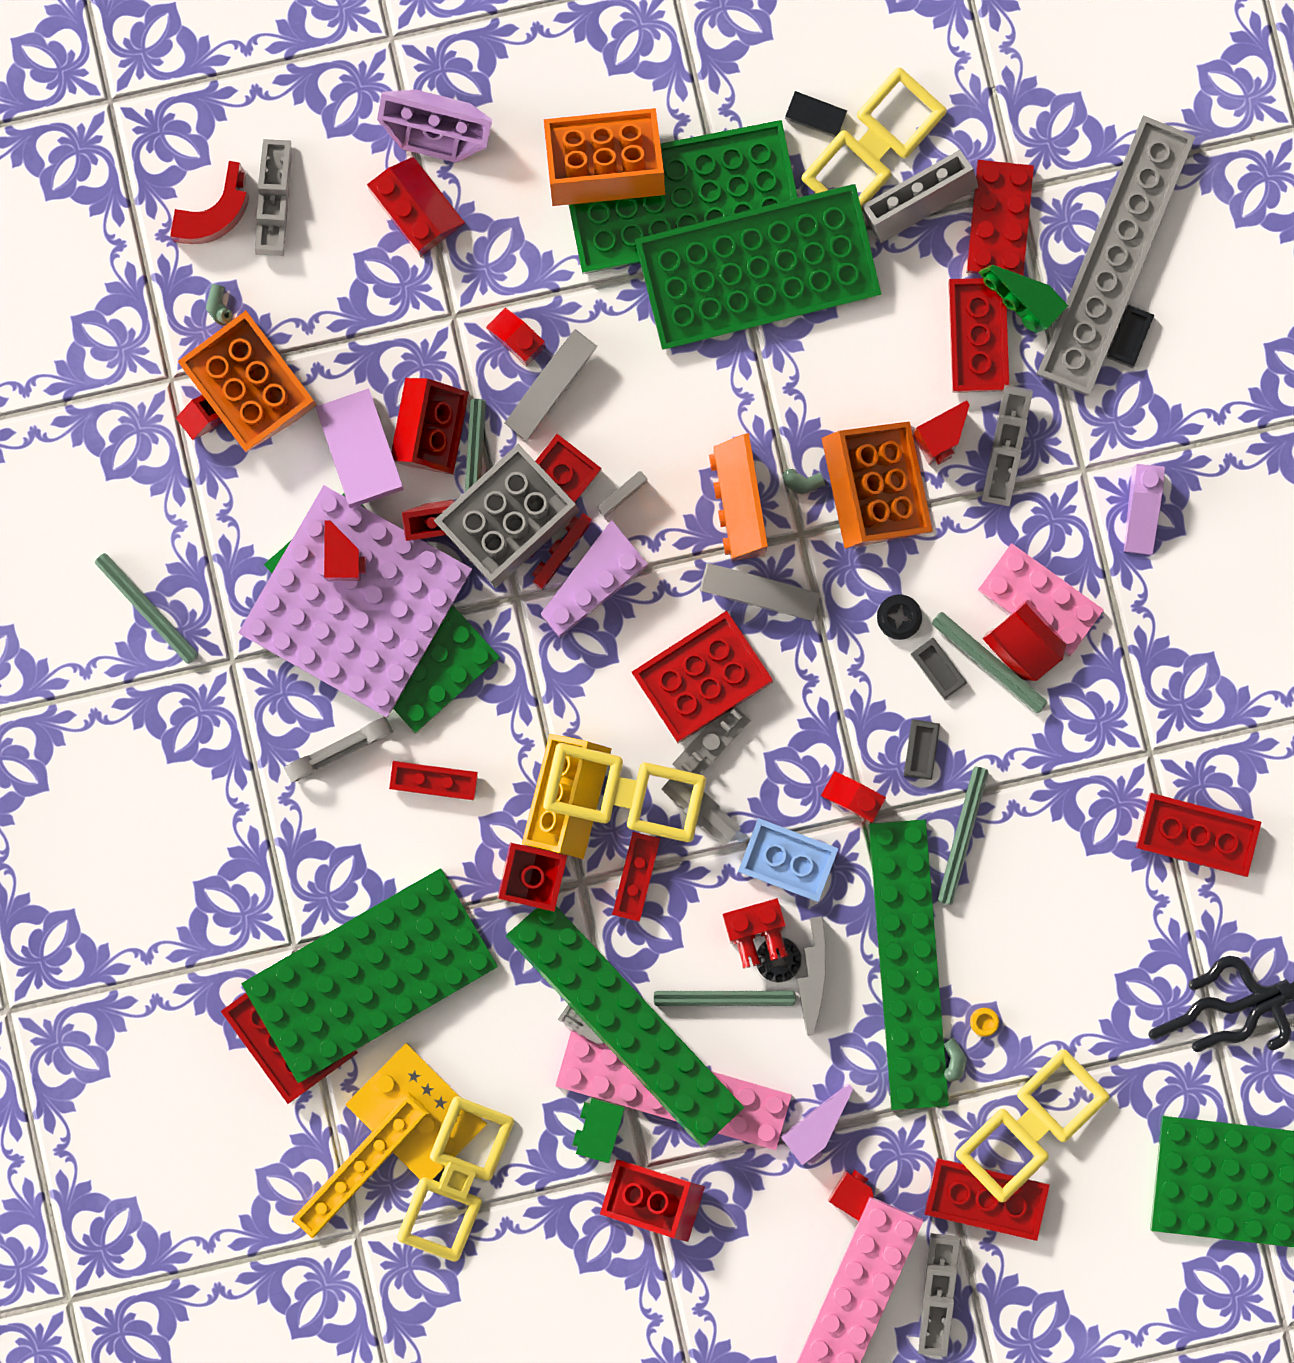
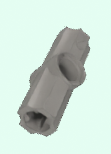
(710, 815)

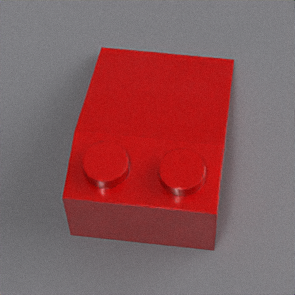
(652, 1200)

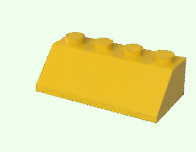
(578, 786)

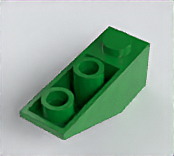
(1032, 300)

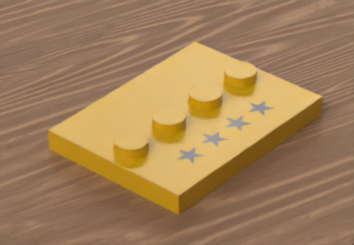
(411, 1074)

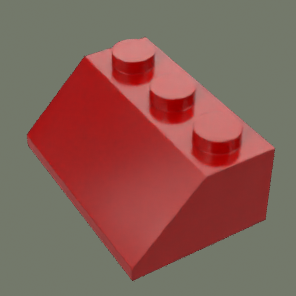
(415, 205)
(429, 425)

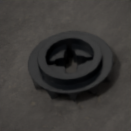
(891, 606)
(779, 973)

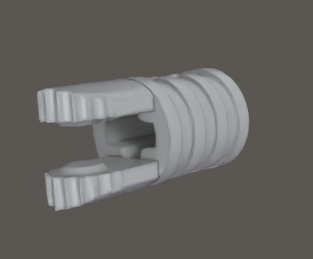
(572, 1020)

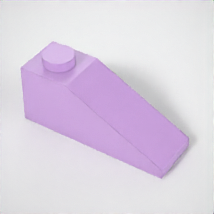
(1143, 508)
(815, 1129)

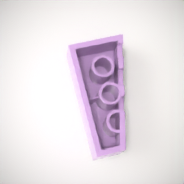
(597, 577)

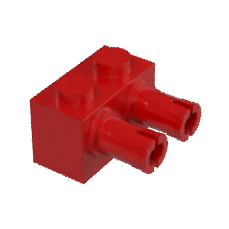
(753, 921)

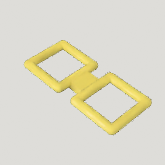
(877, 138)
(624, 792)
(1032, 1125)
(455, 1179)

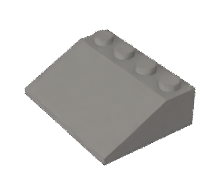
(507, 515)

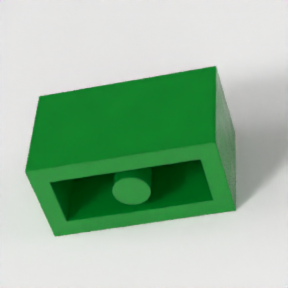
(599, 1129)

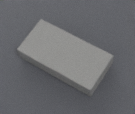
(622, 494)

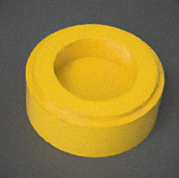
(984, 1022)

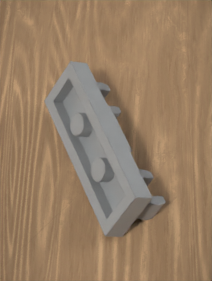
(711, 742)

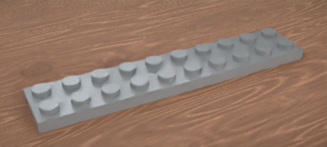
(1115, 255)

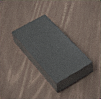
(938, 668)
(921, 749)

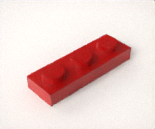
(561, 550)
(433, 780)
(636, 876)

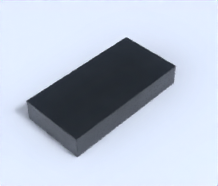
(815, 114)
(1130, 336)

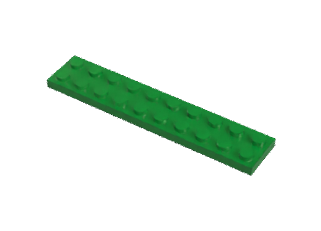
(908, 964)
(625, 1023)

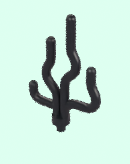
(1267, 997)

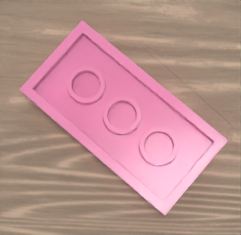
(1023, 578)

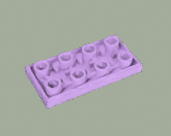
(359, 448)

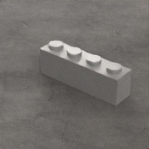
(920, 196)

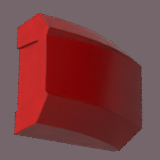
(1026, 643)

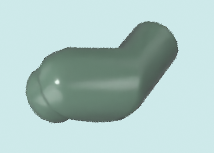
(215, 306)
(800, 483)
(957, 1062)

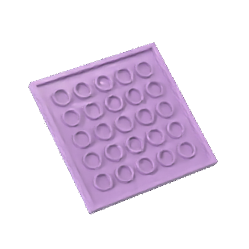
(361, 632)

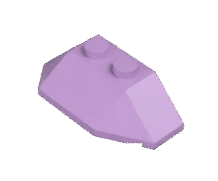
(434, 124)

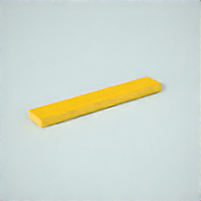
(360, 1165)

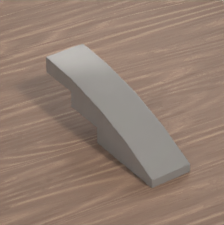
(273, 197)
(551, 384)
(1007, 445)
(759, 592)
(812, 986)
(938, 1295)

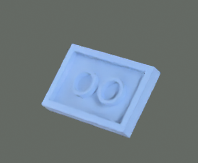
(788, 860)

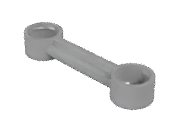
(311, 763)

